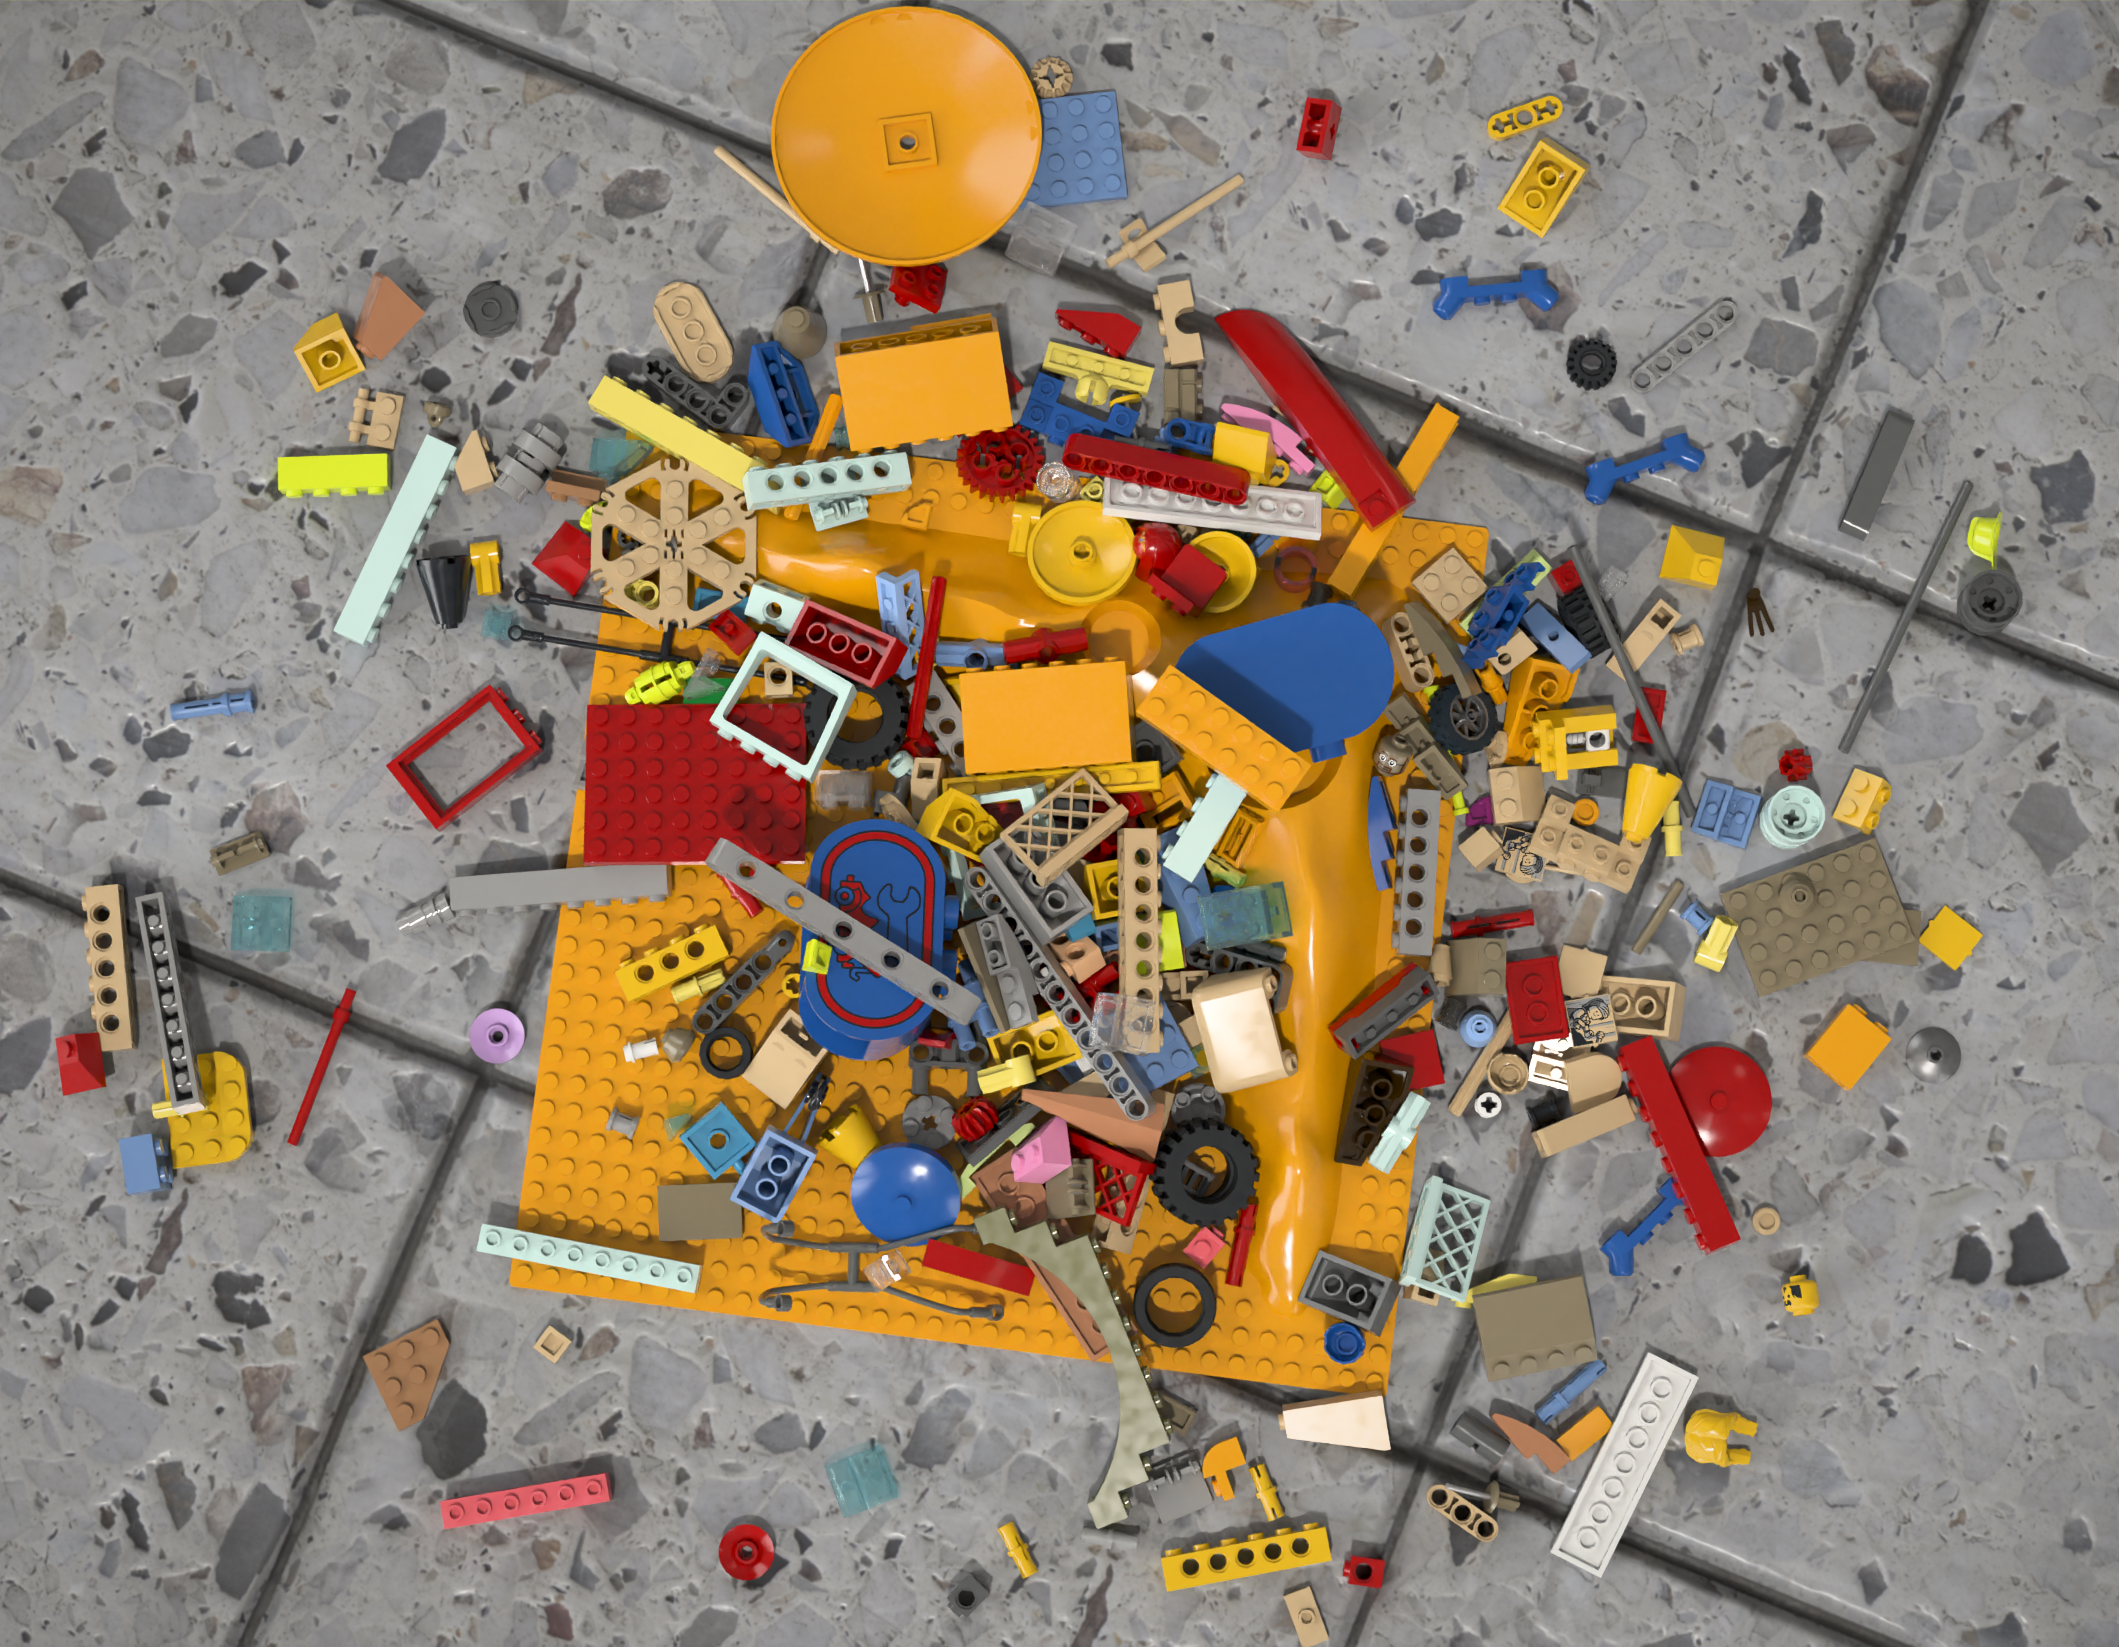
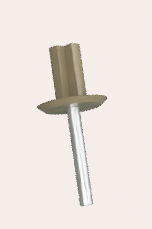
(869, 298)
(1491, 1498)

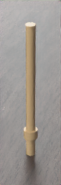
(767, 191)
(1132, 249)

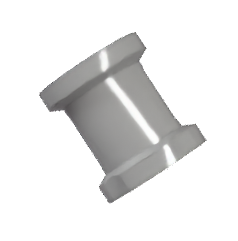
(623, 1123)

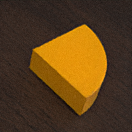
(917, 517)

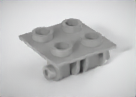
(1178, 1488)

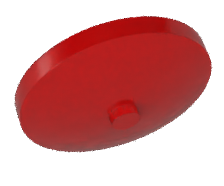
(1723, 1098)

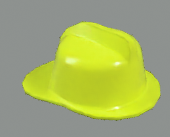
(1984, 537)

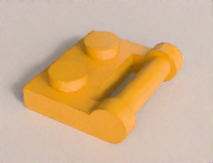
(1172, 792)

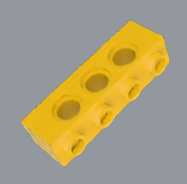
(629, 971)

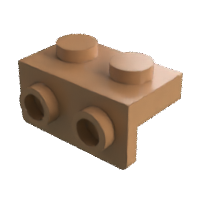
(575, 487)

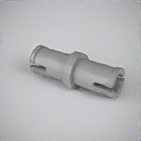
(1110, 1538)

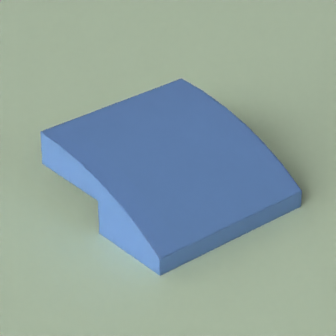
(1726, 814)

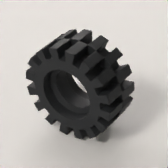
(1591, 348)

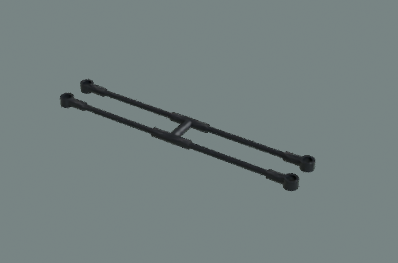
(647, 655)

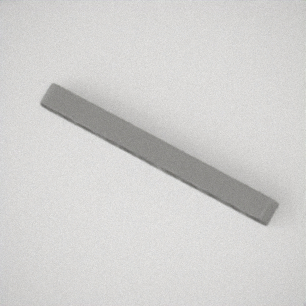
(1071, 1000)

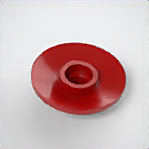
(731, 1552)

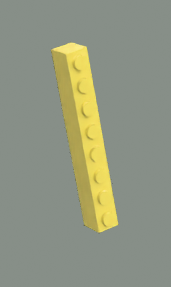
(672, 434)

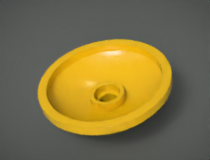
(1237, 560)

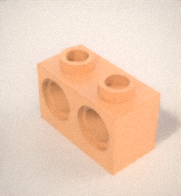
(1077, 958)

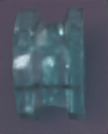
(842, 439)

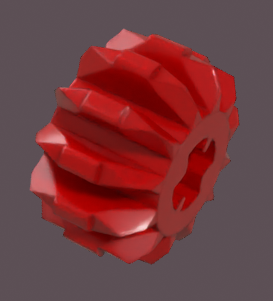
(975, 1118)

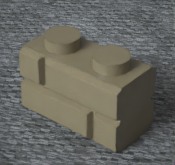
(1181, 395)

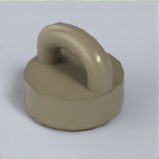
(439, 409)

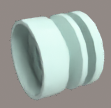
(1802, 806)

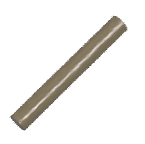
(1657, 918)

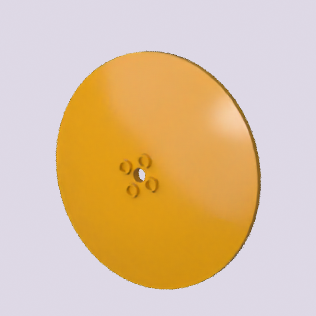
(894, 80)

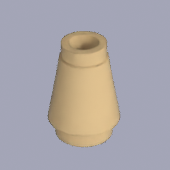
(1440, 965)

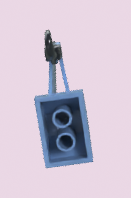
(780, 1162)

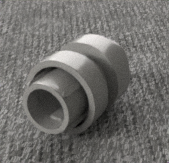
(535, 454)

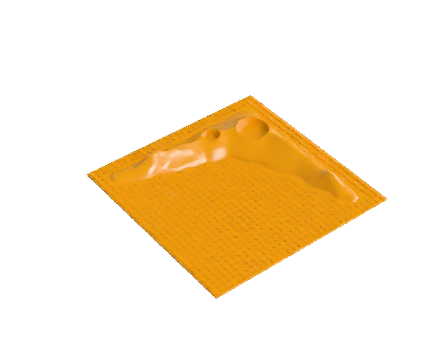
(604, 1185)

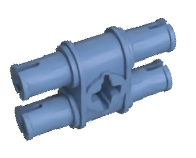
(983, 1013)

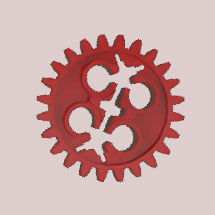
(1000, 463)

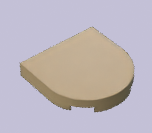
(1591, 1080)

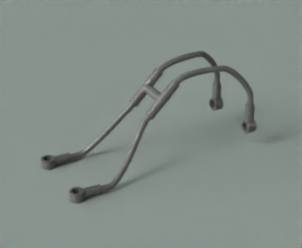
(783, 1302)

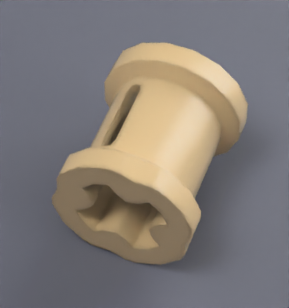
(1686, 639)

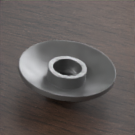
(1919, 1055)

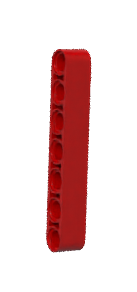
(1156, 469)

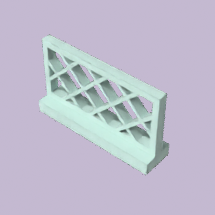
(1422, 1232)

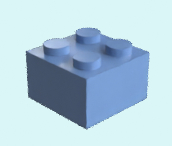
(146, 1164)

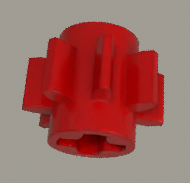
(1795, 765)

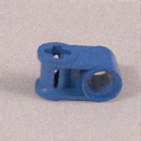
(1192, 436)

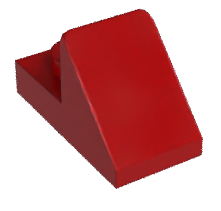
(732, 632)

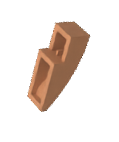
(1531, 1442)

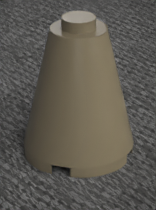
(800, 331)

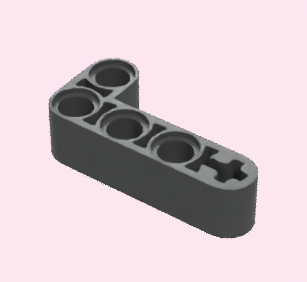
(691, 390)
(1238, 962)

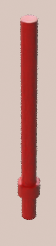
(341, 1015)

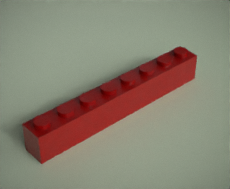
(1678, 1146)

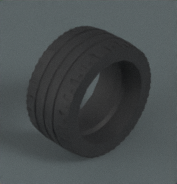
(1174, 1339)

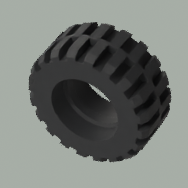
(872, 751)
(1237, 1182)

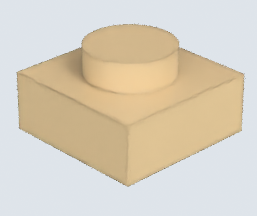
(552, 1344)

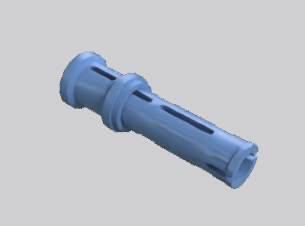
(225, 704)

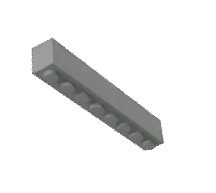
(559, 887)

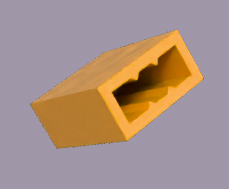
(1848, 1046)

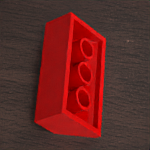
(845, 645)

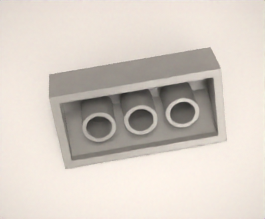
(1045, 910)

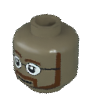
(1392, 755)

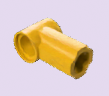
(1023, 520)
(486, 560)

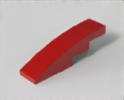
(978, 1267)

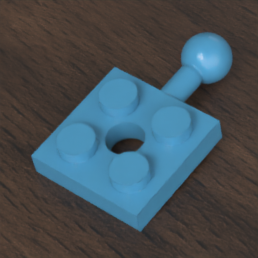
(718, 1159)

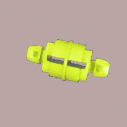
(657, 677)

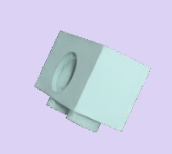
(760, 603)

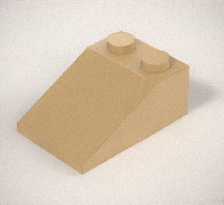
(1645, 1006)

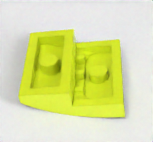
(1168, 941)

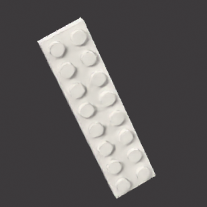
(1264, 512)
(1624, 1464)

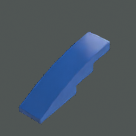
(1379, 824)

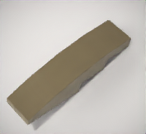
(1437, 641)
(1427, 753)

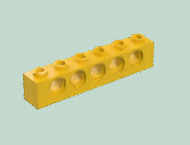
(1316, 1552)

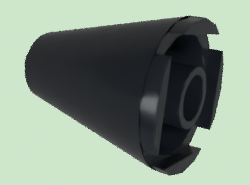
(445, 587)

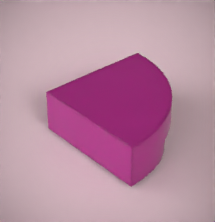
(1479, 813)

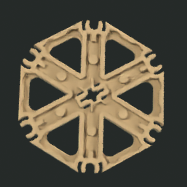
(650, 555)

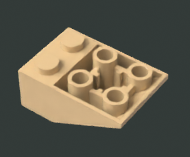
(785, 1061)

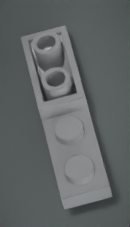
(1012, 969)

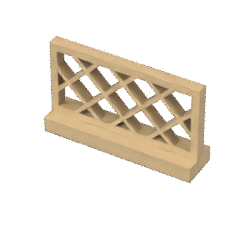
(1084, 840)

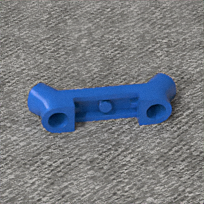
(1531, 285)
(1674, 450)
(1620, 1247)

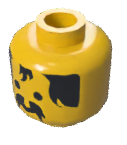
(1801, 1296)

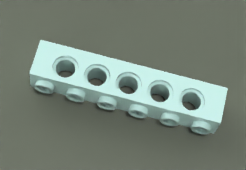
(761, 496)

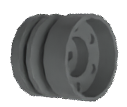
(1994, 588)

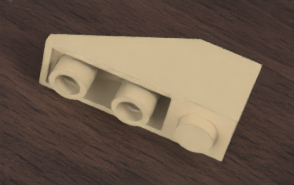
(1646, 636)

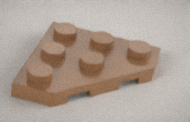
(409, 1372)

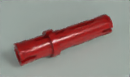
(1459, 928)
(1241, 1245)

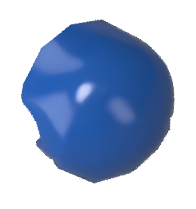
(1344, 1342)

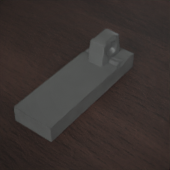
(1602, 782)

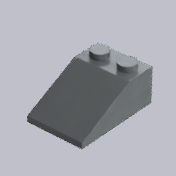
(1349, 1293)

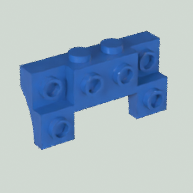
(1059, 421)
(1500, 614)

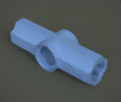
(962, 654)

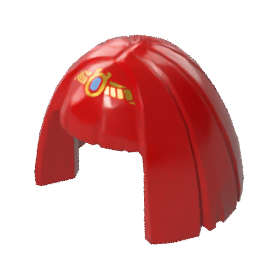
(1156, 547)

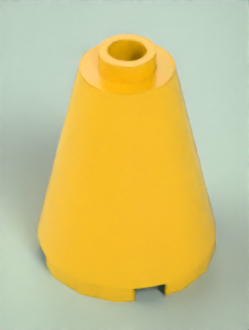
(1647, 800)
(850, 1137)

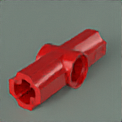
(1045, 645)

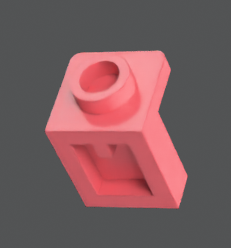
(1205, 1246)

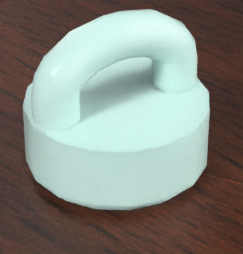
(900, 764)

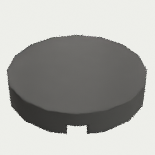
(490, 310)

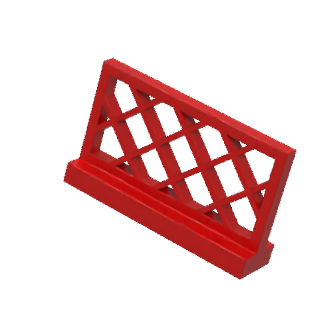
(1119, 1160)

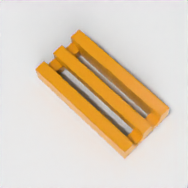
(1250, 820)

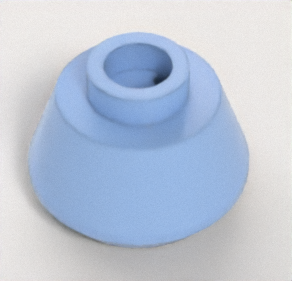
(1469, 1029)

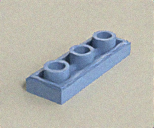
(1546, 629)

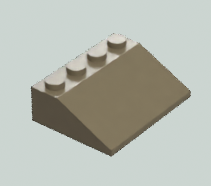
(989, 984)
(1534, 1327)

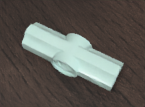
(1399, 1132)

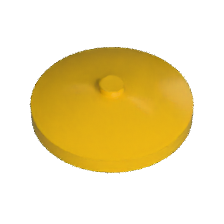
(1081, 553)

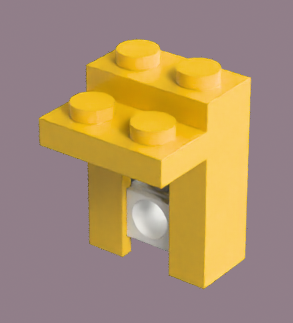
(1552, 748)

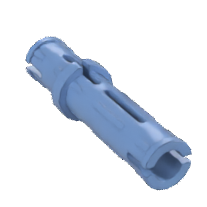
(1562, 1398)

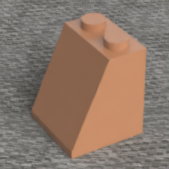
(384, 318)

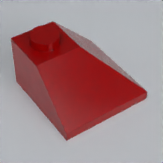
(567, 558)
(80, 1063)

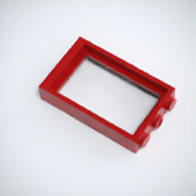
(418, 793)

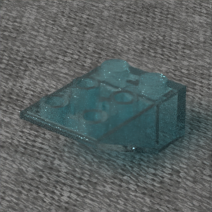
(1245, 916)

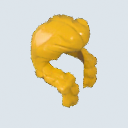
(1707, 1436)

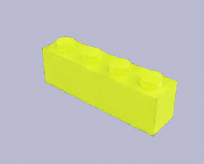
(334, 474)

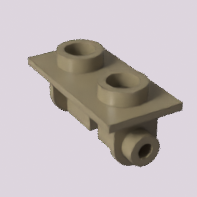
(239, 853)

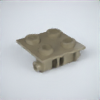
(1072, 1191)

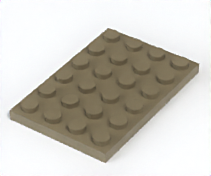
(1852, 919)

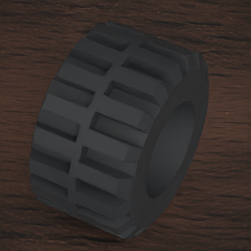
(1583, 622)

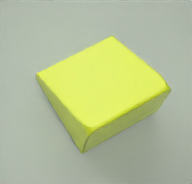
(1331, 493)

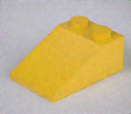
(1544, 186)
(1044, 1041)

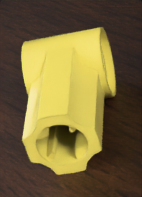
(1713, 950)
(1011, 1073)

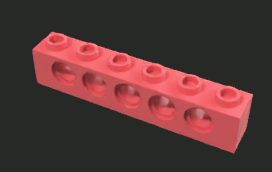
(526, 1500)

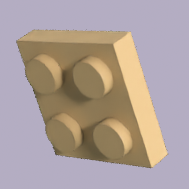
(1449, 586)

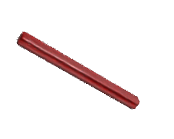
(926, 657)

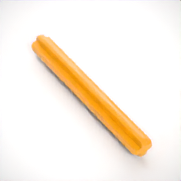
(818, 444)

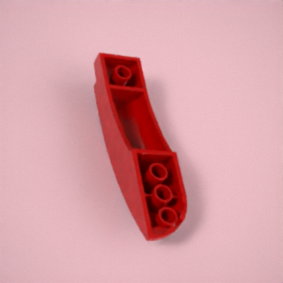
(1318, 415)

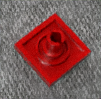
(918, 285)

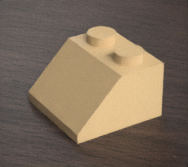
(1516, 794)

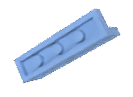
(893, 611)

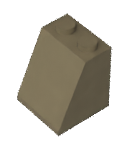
(1477, 968)

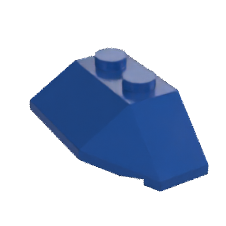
(782, 395)

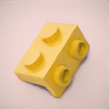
(1863, 801)

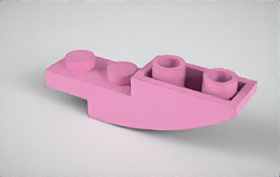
(1283, 438)

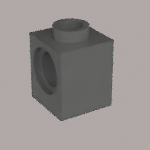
(970, 1583)

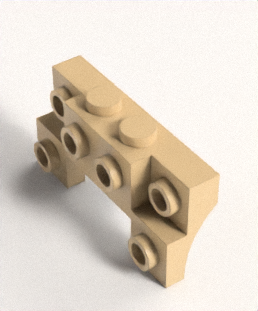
(1585, 852)

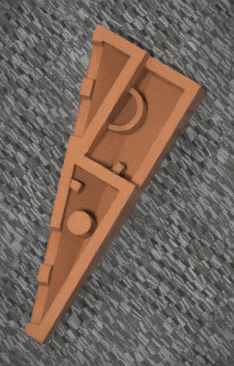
(1104, 1119)

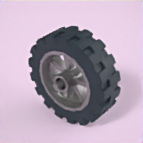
(1474, 714)

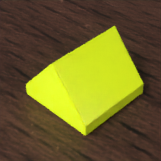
(817, 957)

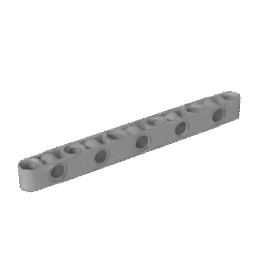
(862, 943)

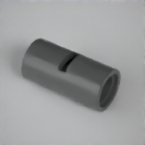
(1480, 1437)

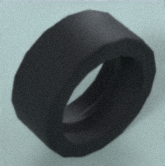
(708, 1041)

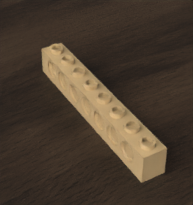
(1129, 926)

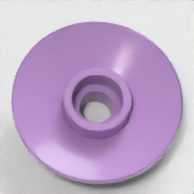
(483, 1033)

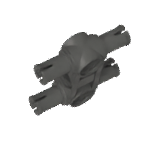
(949, 1059)

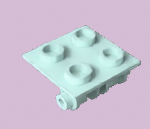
(837, 512)

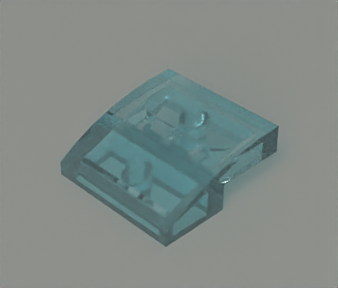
(261, 923)
(861, 1481)

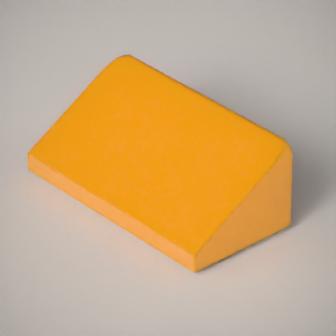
(1584, 1433)

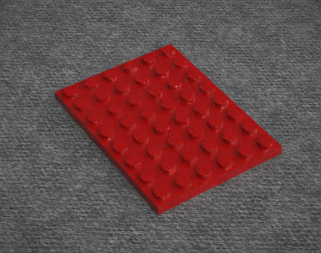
(672, 786)

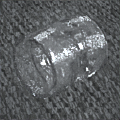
(1058, 483)

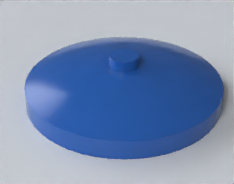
(905, 1192)

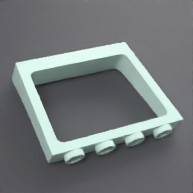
(769, 647)
(1029, 797)

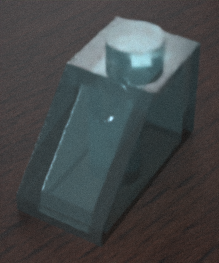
(617, 456)

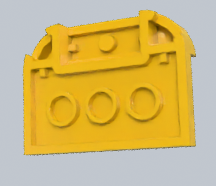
(223, 1130)

